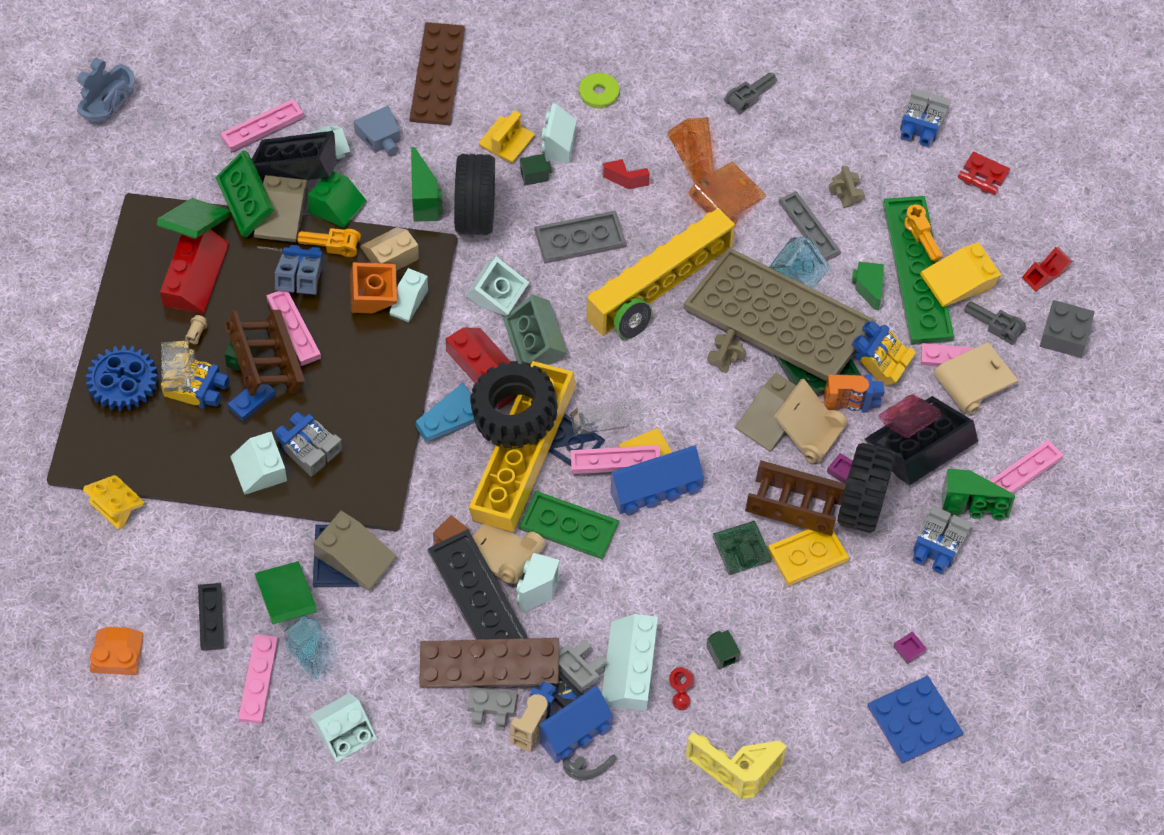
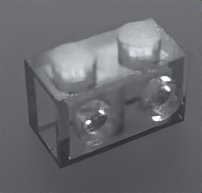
(177, 366)

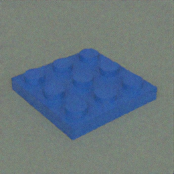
(915, 719)

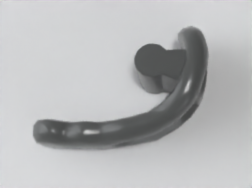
(575, 772)

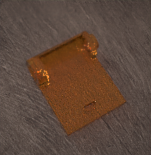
(727, 190)

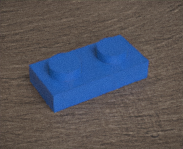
(246, 405)

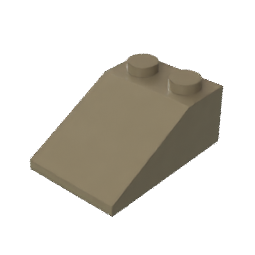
(289, 201)
(759, 420)
(353, 551)

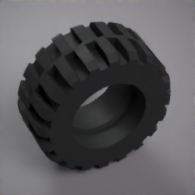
(509, 381)
(866, 487)

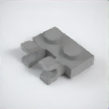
(576, 669)
(491, 702)

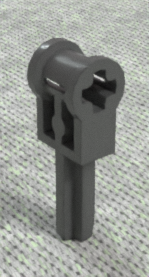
(747, 95)
(999, 324)

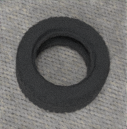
(474, 194)

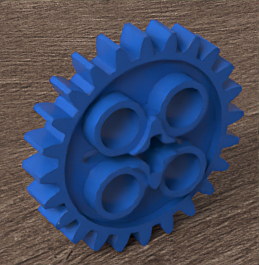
(122, 378)

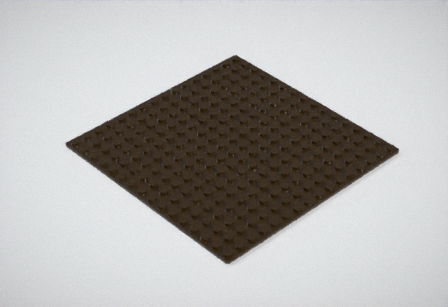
(362, 388)

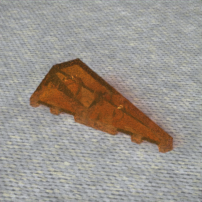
(694, 146)

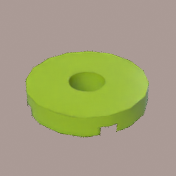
(597, 100)

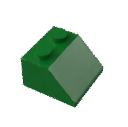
(335, 200)

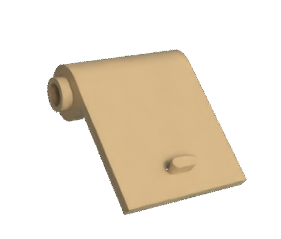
(974, 377)
(810, 422)
(506, 551)

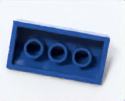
(657, 480)

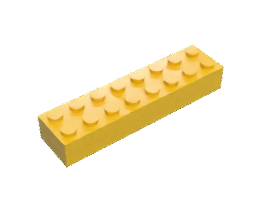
(662, 269)
(514, 471)

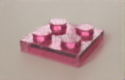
(909, 415)

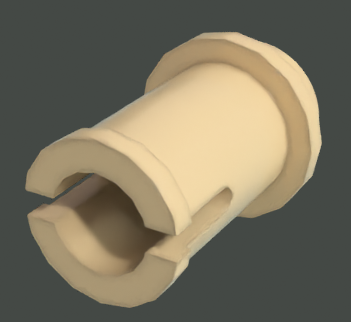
(198, 323)

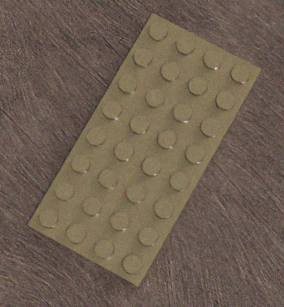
(778, 314)

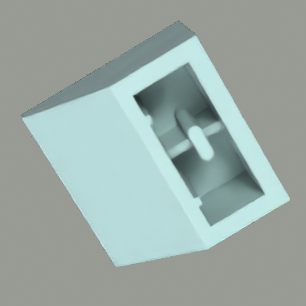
(558, 135)
(538, 583)
(343, 726)

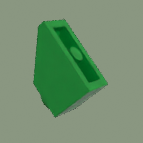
(869, 282)

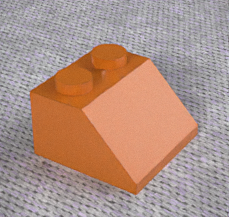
(372, 287)

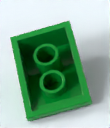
(425, 193)

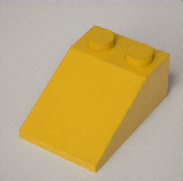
(961, 275)

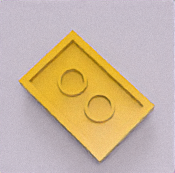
(807, 555)

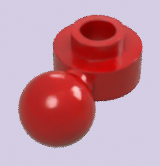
(681, 699)

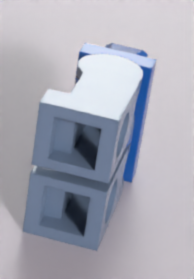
(301, 266)

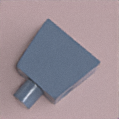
(379, 131)

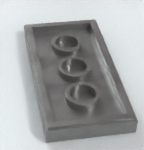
(580, 237)

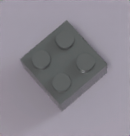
(1067, 328)

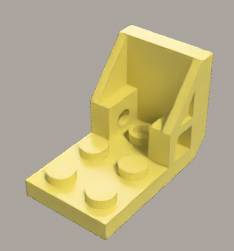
(740, 778)

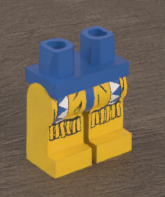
(882, 352)
(202, 389)

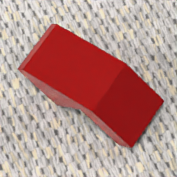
(617, 173)
(1044, 272)

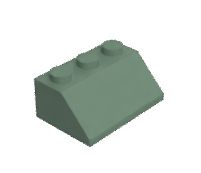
(535, 332)

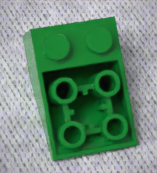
(983, 494)

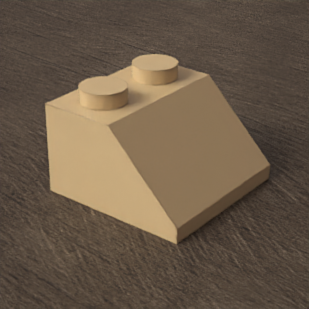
(392, 248)

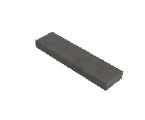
(809, 225)

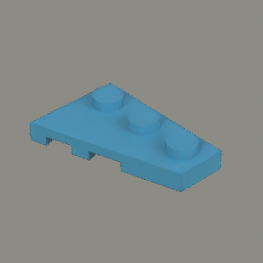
(447, 415)

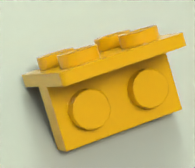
(507, 137)
(113, 499)

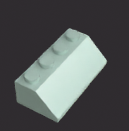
(630, 662)

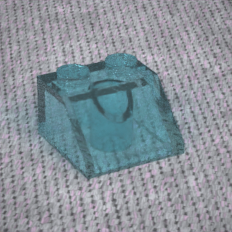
(801, 262)
(305, 644)

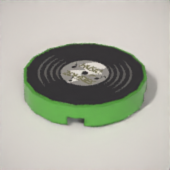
(632, 318)

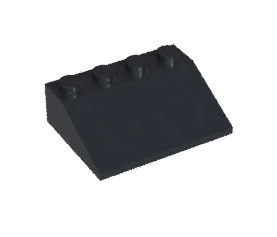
(930, 445)

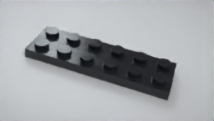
(475, 588)

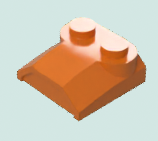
(116, 651)

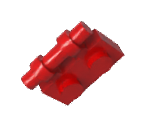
(986, 169)

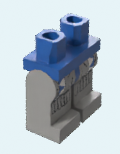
(920, 123)
(308, 443)
(938, 547)

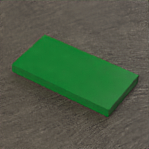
(244, 193)
(193, 218)
(569, 525)
(285, 592)

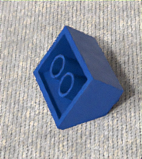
(576, 725)

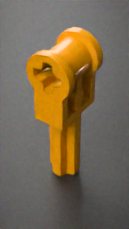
(920, 228)
(336, 241)

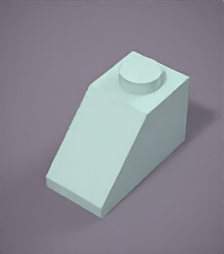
(409, 295)

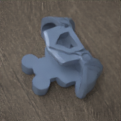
(116, 84)

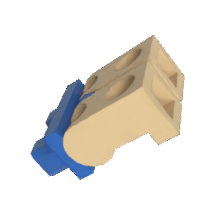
(540, 706)

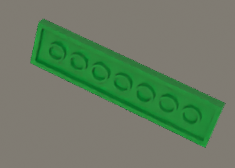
(923, 313)

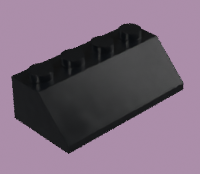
(297, 156)

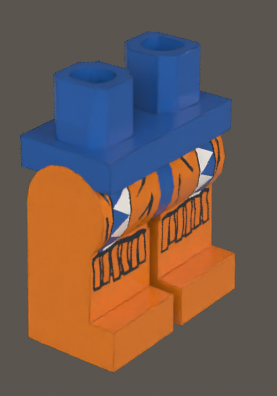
(853, 392)

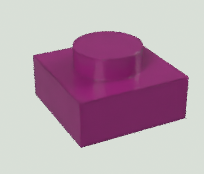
(840, 468)
(910, 647)

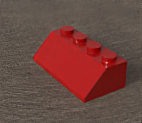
(194, 272)
(476, 354)

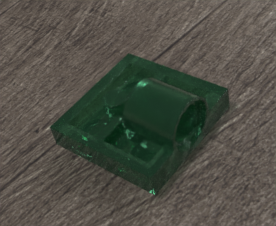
(741, 547)

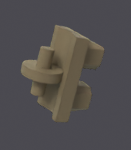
(844, 187)
(729, 352)

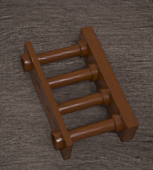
(279, 341)
(799, 482)

